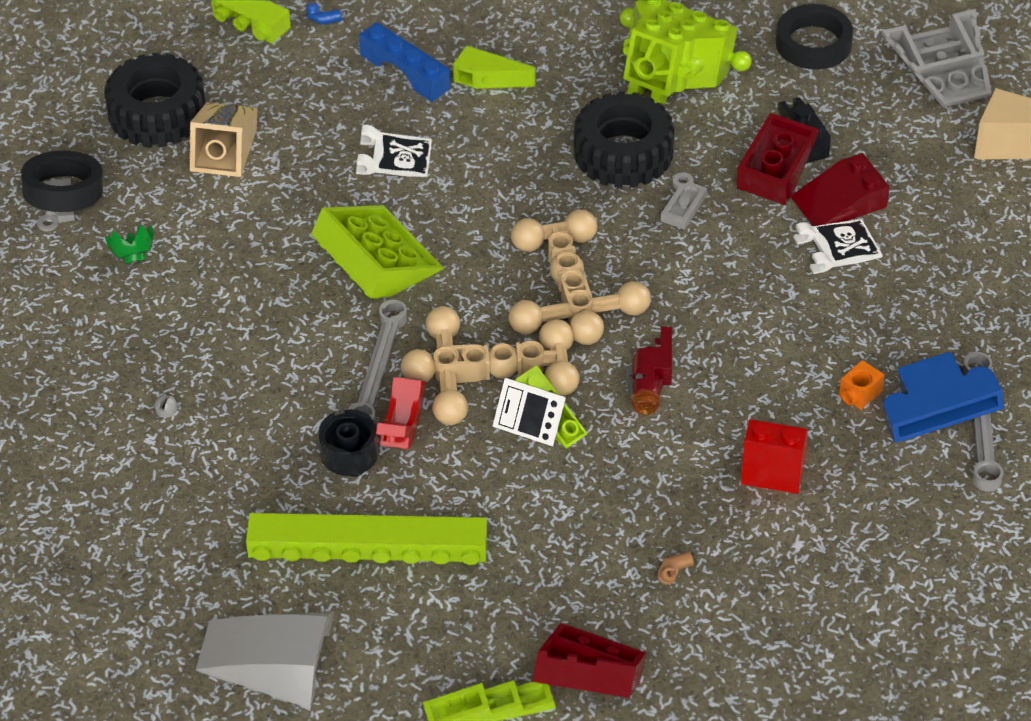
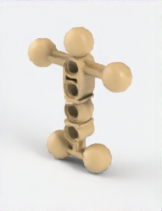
(568, 272)
(475, 362)

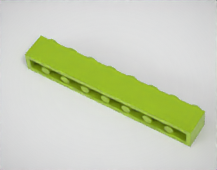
(367, 538)

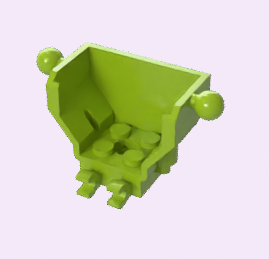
(677, 49)

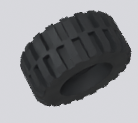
(149, 78)
(623, 162)

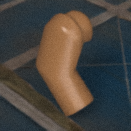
(670, 567)

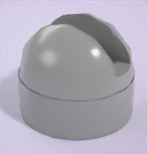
(170, 407)

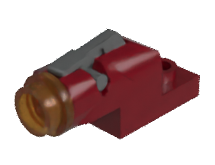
(650, 371)

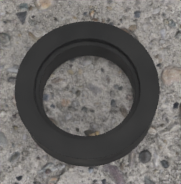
(817, 16)
(62, 198)

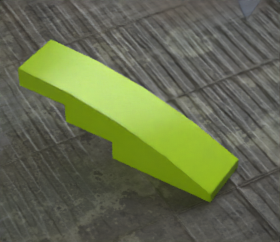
(491, 704)

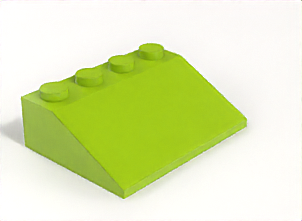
(372, 250)

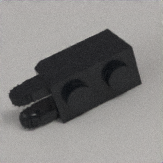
(806, 115)

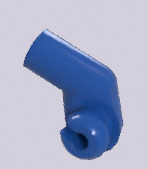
(314, 14)

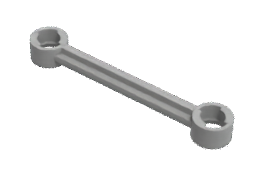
(380, 355)
(983, 436)

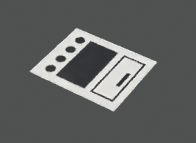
(529, 411)

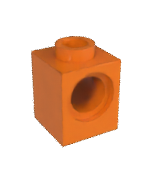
(861, 385)

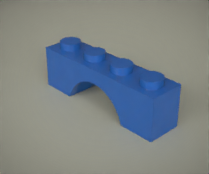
(425, 73)

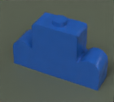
(939, 396)

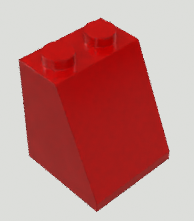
(774, 456)

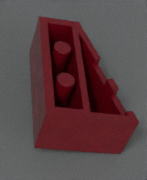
(588, 663)

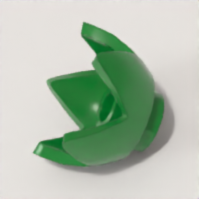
(133, 247)

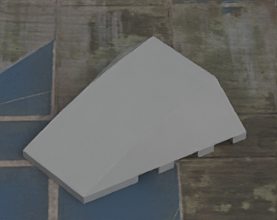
(946, 59)
(267, 653)

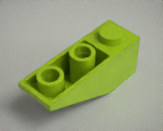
(267, 18)
(487, 70)
(569, 427)

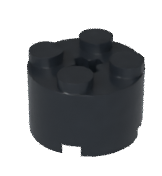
(348, 443)

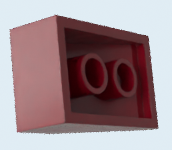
(776, 159)
(843, 192)

